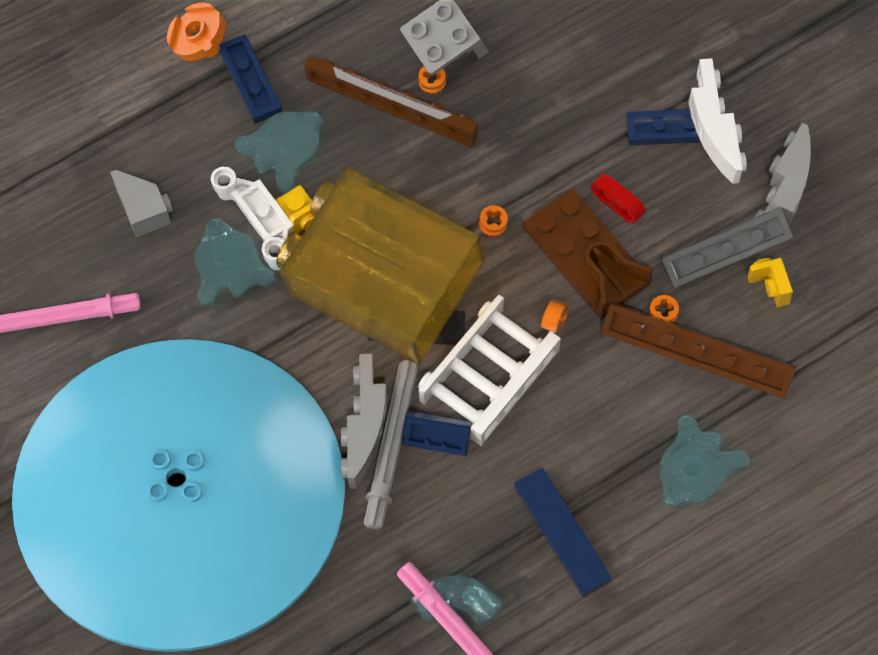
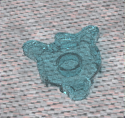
(284, 144)
(228, 261)
(694, 465)

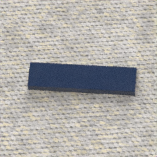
(562, 532)

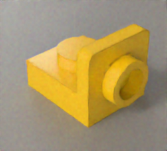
(297, 207)
(775, 279)

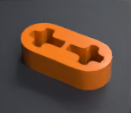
(555, 315)

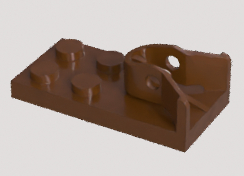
(587, 253)

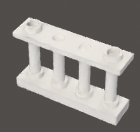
(501, 397)

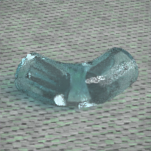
(463, 594)

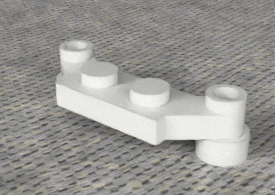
(258, 208)

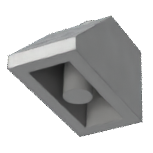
(142, 203)

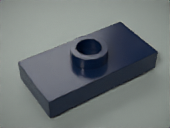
(436, 433)

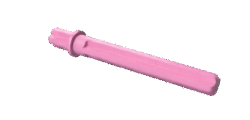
(70, 312)
(441, 610)

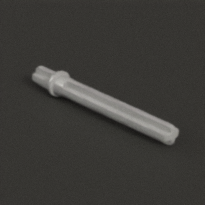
(390, 446)

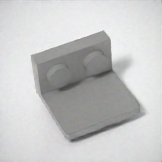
(442, 36)

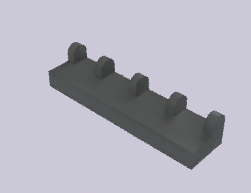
(727, 247)

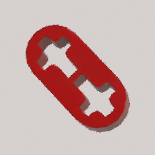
(618, 198)

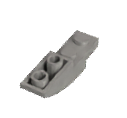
(790, 174)
(366, 425)

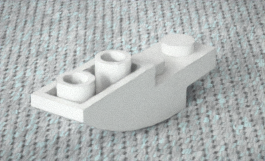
(714, 127)

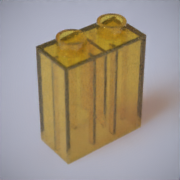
(380, 264)

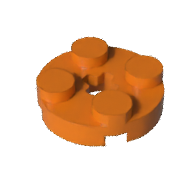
(206, 41)

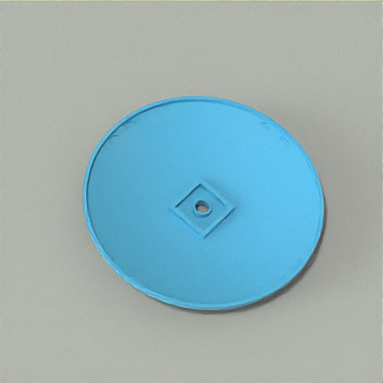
(191, 559)

